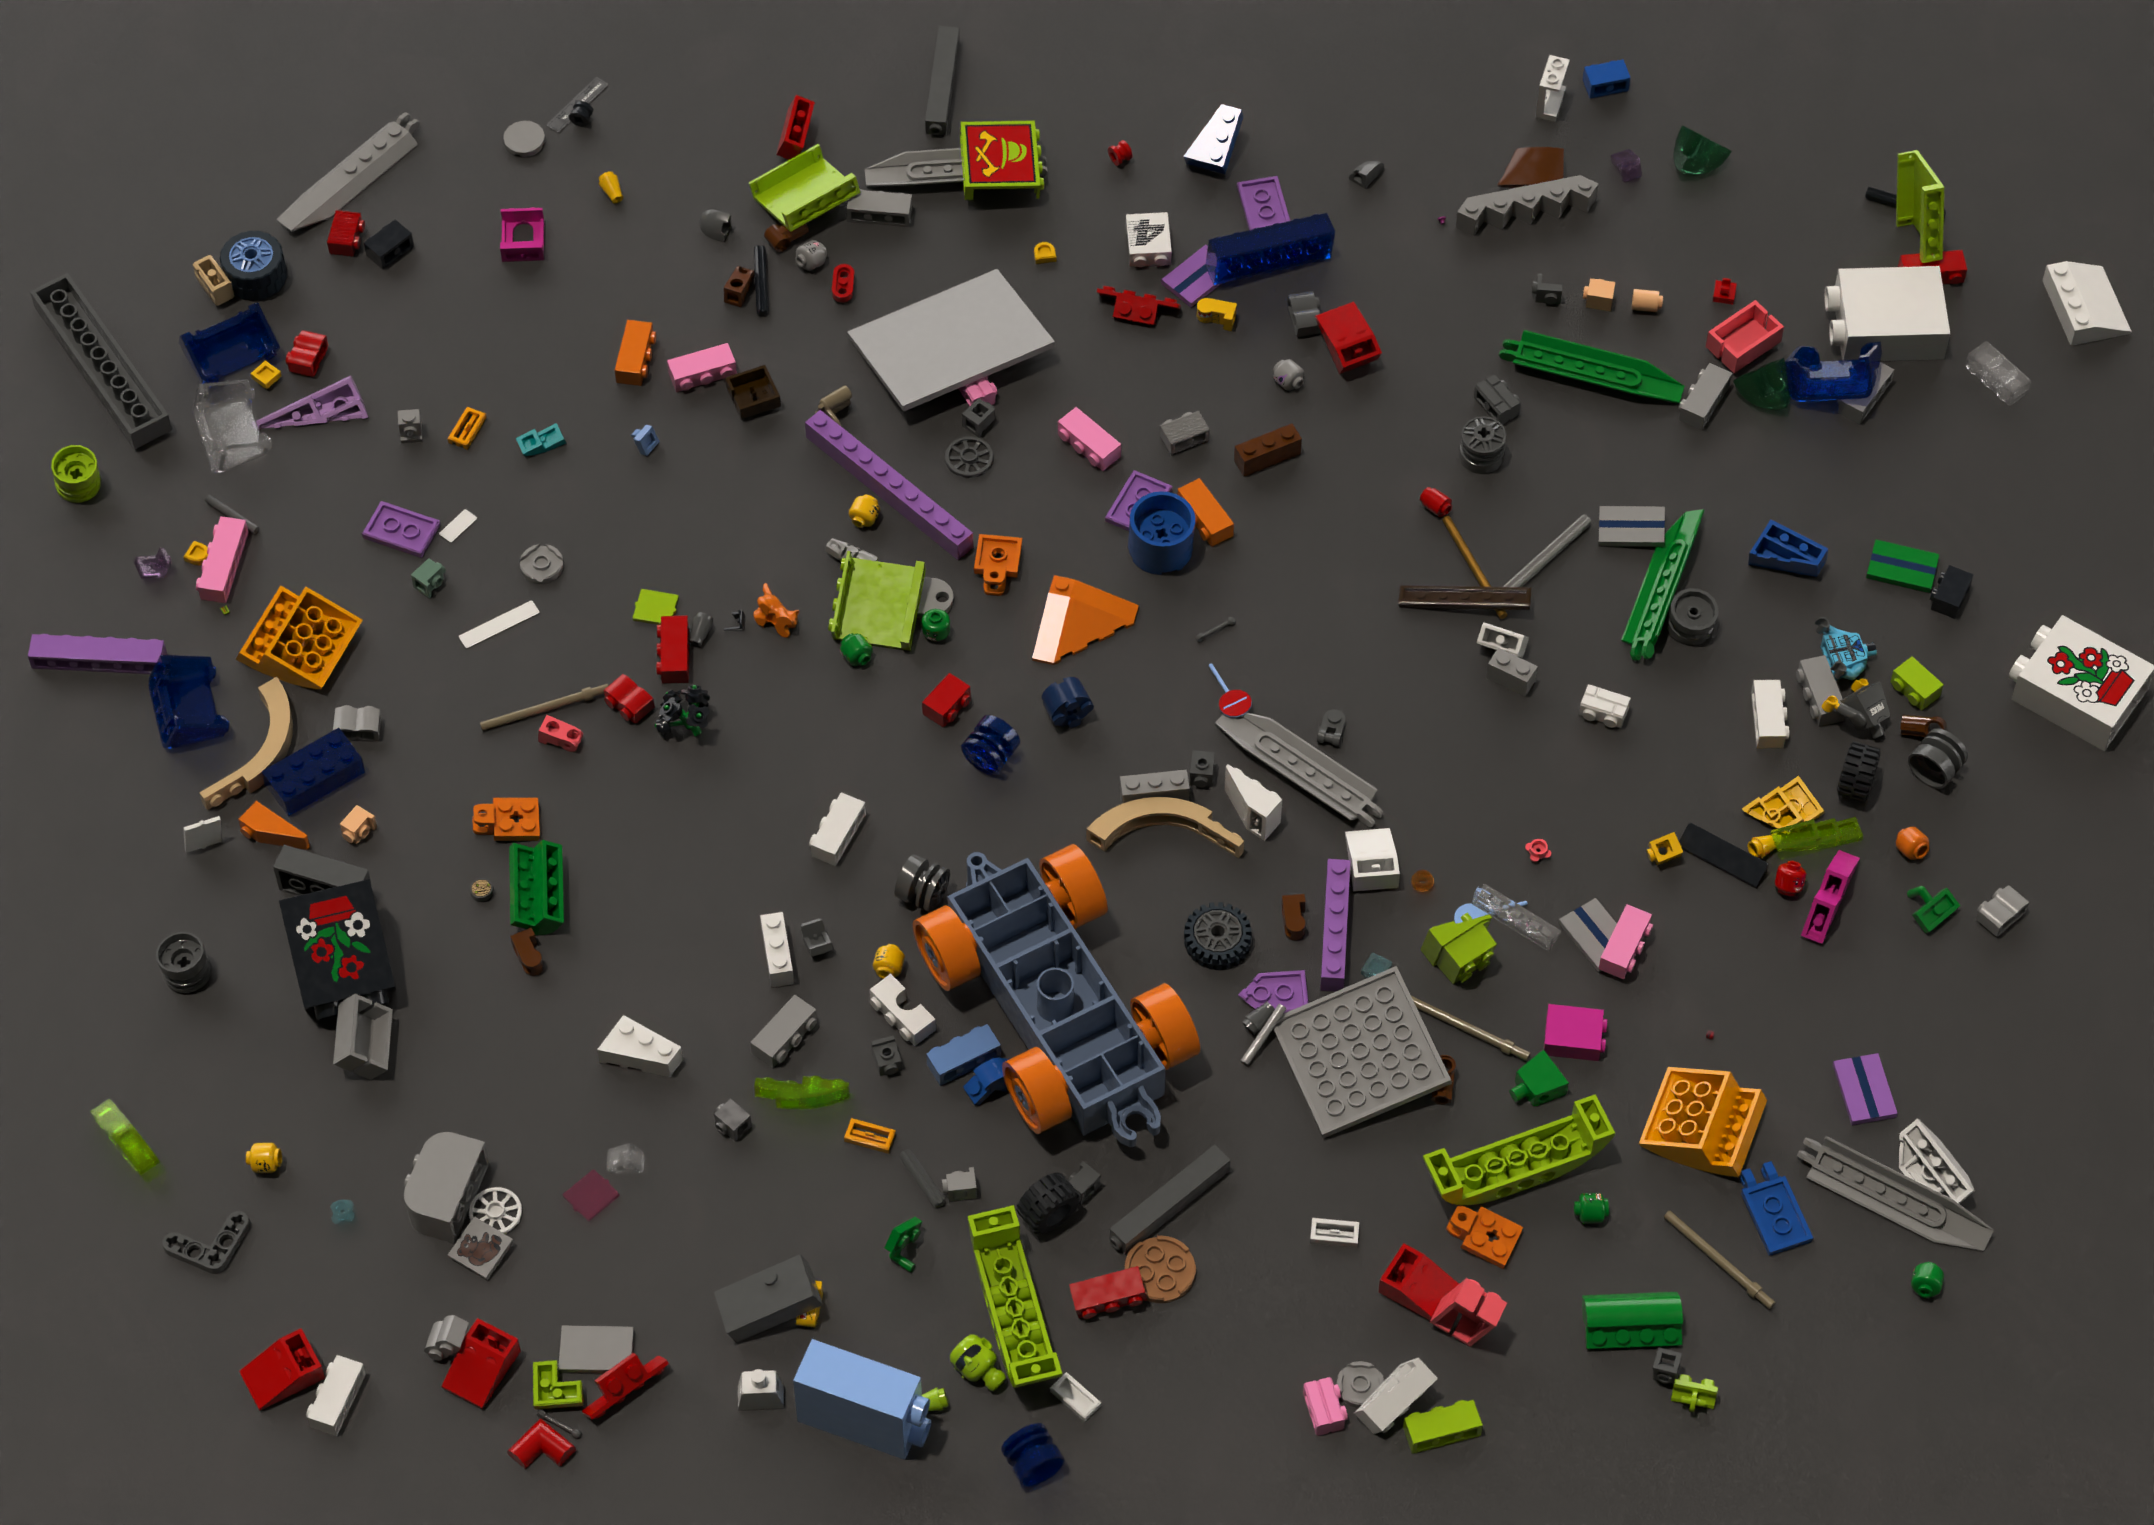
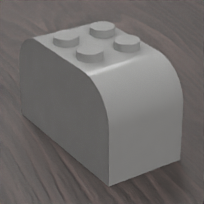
(444, 1184)

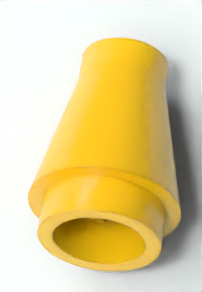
(610, 185)
(1761, 846)

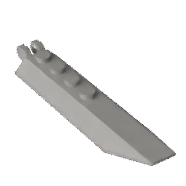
(921, 168)
(352, 174)
(1303, 765)
(1894, 1195)

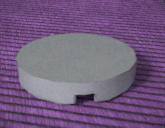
(524, 138)
(541, 564)
(1358, 1382)

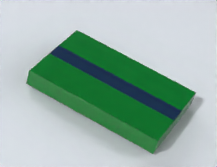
(1902, 566)

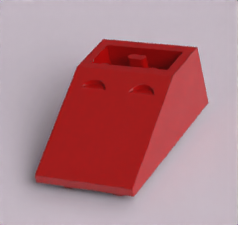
(1348, 337)
(1415, 1282)
(481, 1363)
(282, 1370)

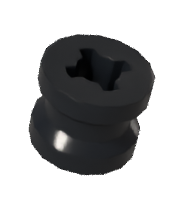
(581, 113)

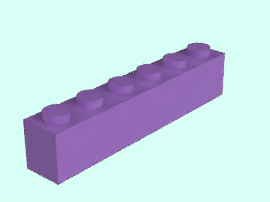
(94, 653)
(1335, 925)

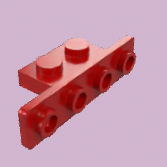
(1137, 308)
(621, 1380)

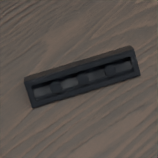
(1723, 855)

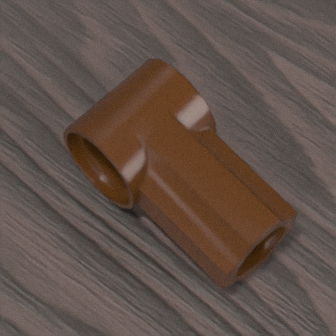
(780, 237)
(1919, 725)
(1444, 1095)

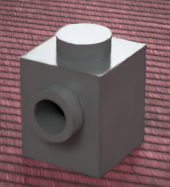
(1202, 768)

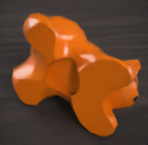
(773, 611)

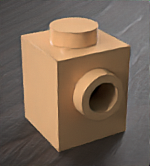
(1599, 294)

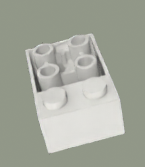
(1254, 804)
(1372, 859)

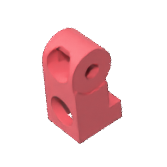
(559, 734)

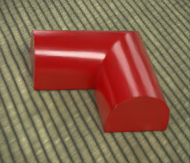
(538, 1440)

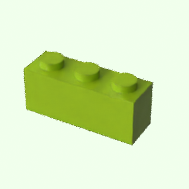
(1442, 1426)

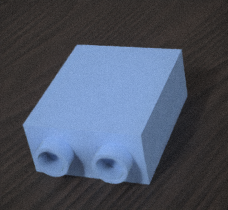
(861, 1400)

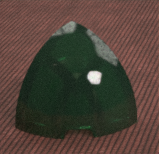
(1697, 154)
(1766, 386)

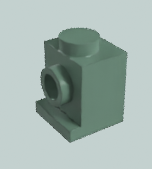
(428, 577)

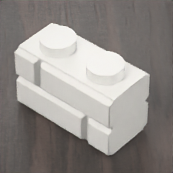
(1504, 639)
(1604, 706)

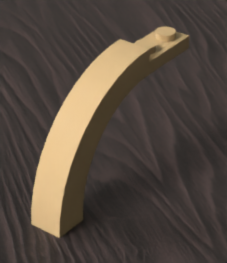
(273, 750)
(1161, 811)

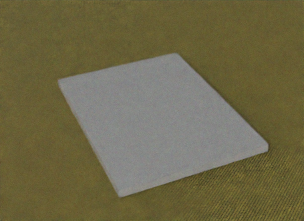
(950, 339)

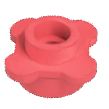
(1538, 844)

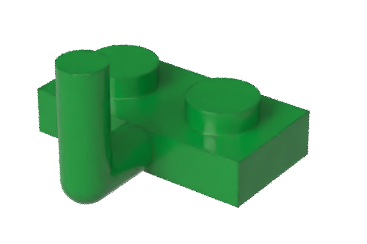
(1935, 909)
(899, 1238)

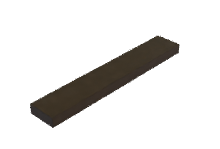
(1465, 597)

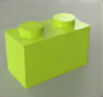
(1916, 683)

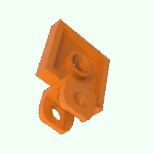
(997, 569)
(498, 819)
(1474, 1226)

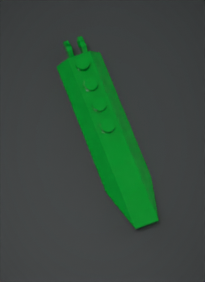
(1591, 366)
(1660, 585)

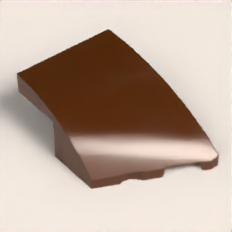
(1533, 166)

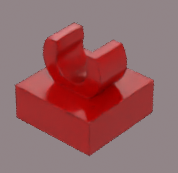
(1724, 291)

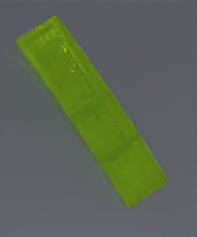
(1817, 835)
(125, 1137)

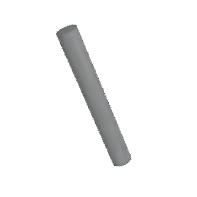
(1263, 1034)

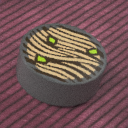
(481, 890)

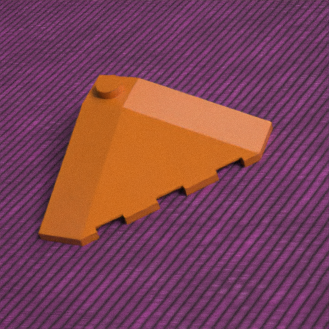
(1078, 616)

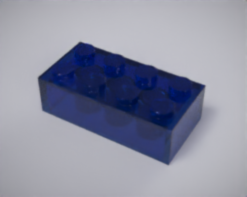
(313, 771)

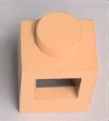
(357, 825)

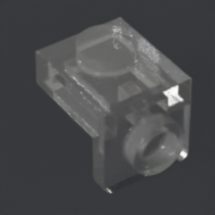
(624, 1158)

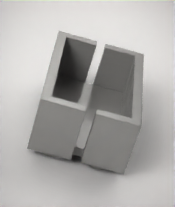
(363, 1036)

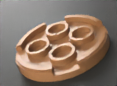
(1164, 1267)

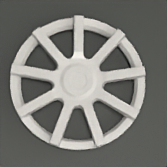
(495, 1209)

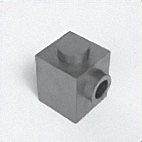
(732, 1119)

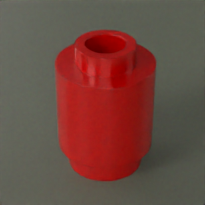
(1436, 501)

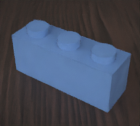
(963, 1054)

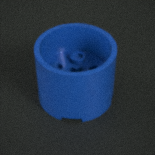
(1161, 532)

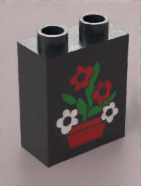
(337, 947)

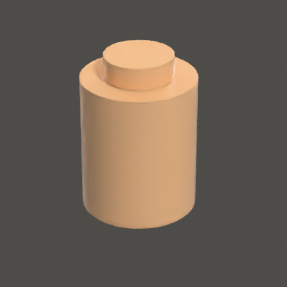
(1646, 300)

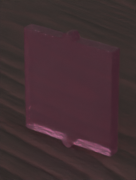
(590, 1195)

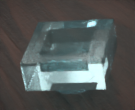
(1375, 965)

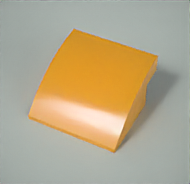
(299, 638)
(1703, 1120)

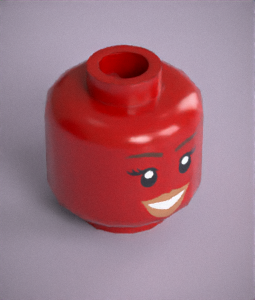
(1790, 878)

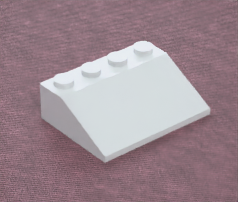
(2084, 302)

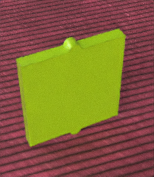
(653, 605)

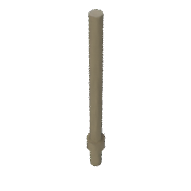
(586, 694)
(1506, 1046)
(1753, 1289)

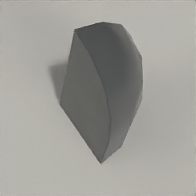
(1366, 173)
(716, 224)

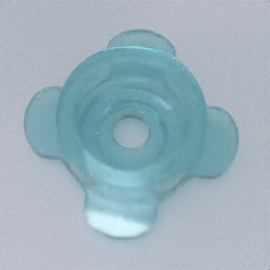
(340, 1205)

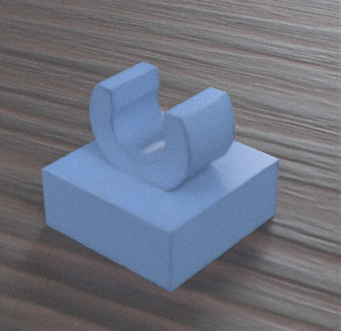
(645, 439)

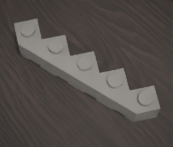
(1526, 203)

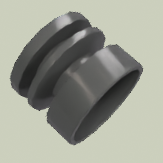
(1482, 445)
(1937, 758)
(922, 883)
(183, 962)

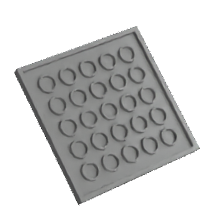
(1360, 1052)

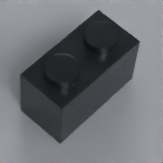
(388, 244)
(1951, 591)

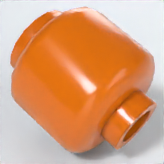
(1912, 843)

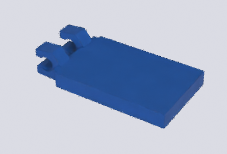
(1774, 1210)

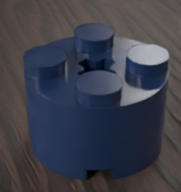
(1067, 702)

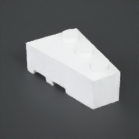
(639, 1048)
(1395, 1395)

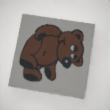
(480, 1248)

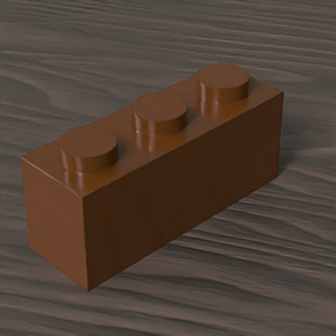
(1267, 449)

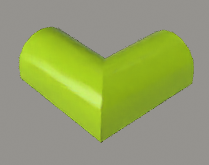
(549, 1392)

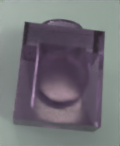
(153, 566)

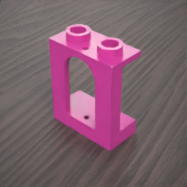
(522, 250)

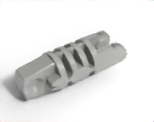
(839, 550)

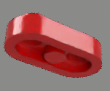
(843, 284)

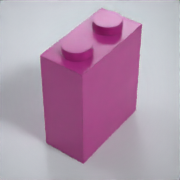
(1574, 1032)

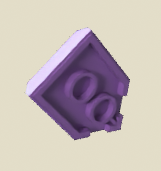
(1277, 988)

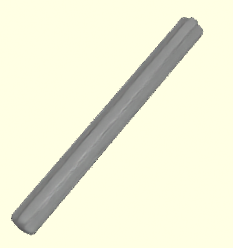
(1549, 552)

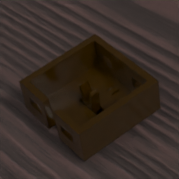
(750, 386)

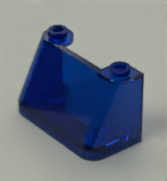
(230, 345)
(1832, 380)
(185, 701)

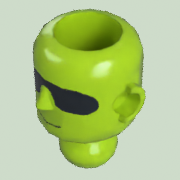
(976, 1361)

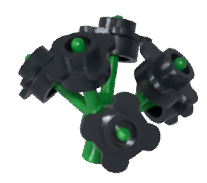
(672, 710)

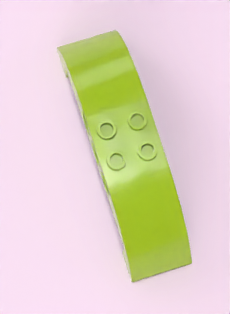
(1522, 1158)
(1011, 1298)

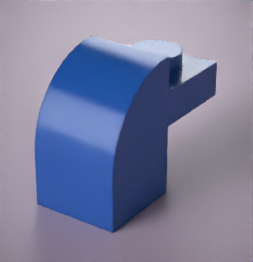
(986, 1080)

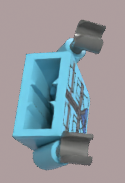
(1844, 650)

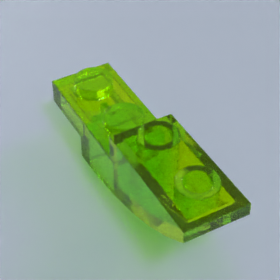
(812, 1093)

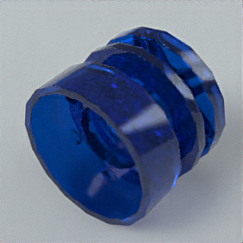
(990, 744)
(1032, 1455)

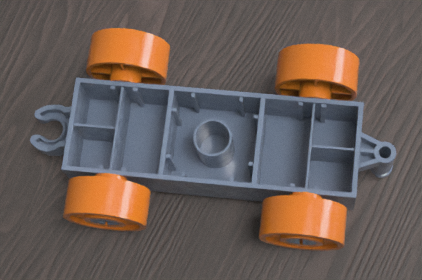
(1082, 1042)

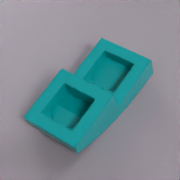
(545, 440)

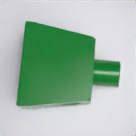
(1539, 1081)

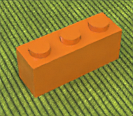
(635, 352)
(1210, 517)

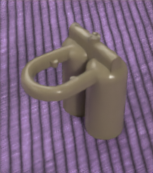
(835, 402)

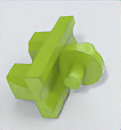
(1694, 1393)

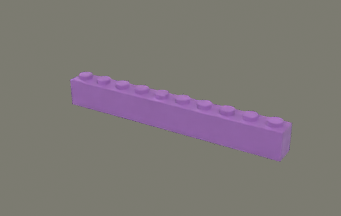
(889, 485)

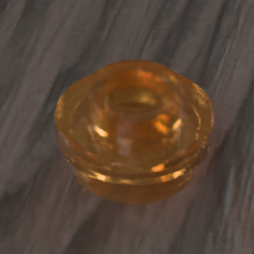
(1422, 875)

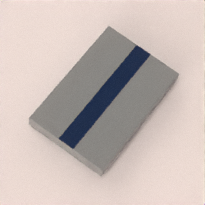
(1631, 526)
(1589, 929)

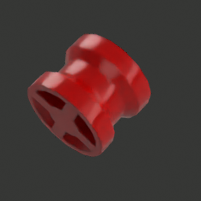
(1120, 153)

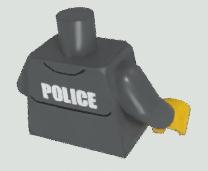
(1863, 707)

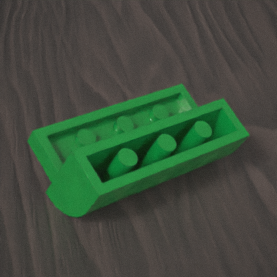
(536, 887)
(1632, 1320)

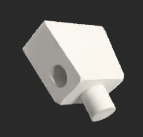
(760, 1390)

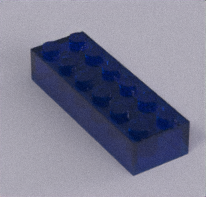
(1270, 248)

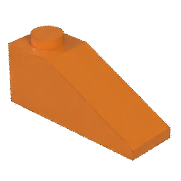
(270, 828)

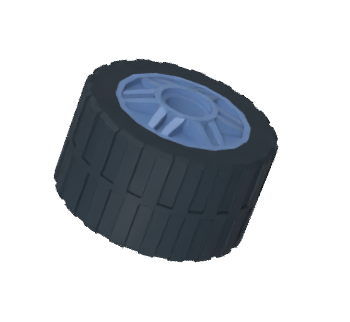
(254, 265)

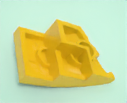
(1786, 805)

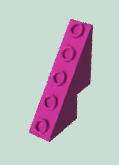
(1829, 896)

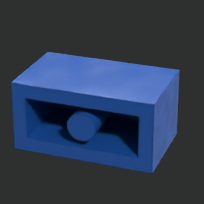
(1606, 78)

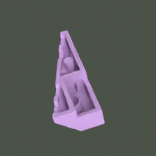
(331, 403)

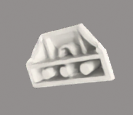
(1931, 1164)

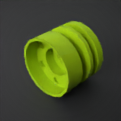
(76, 473)

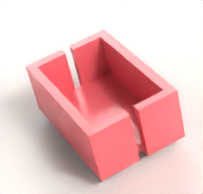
(1744, 336)
(1478, 1310)

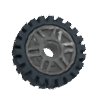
(1222, 921)

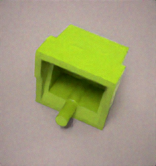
(1460, 947)

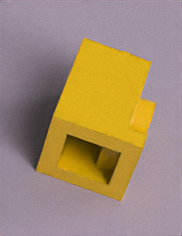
(1668, 842)

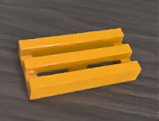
(470, 437)
(876, 1143)

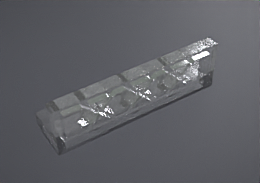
(1515, 917)

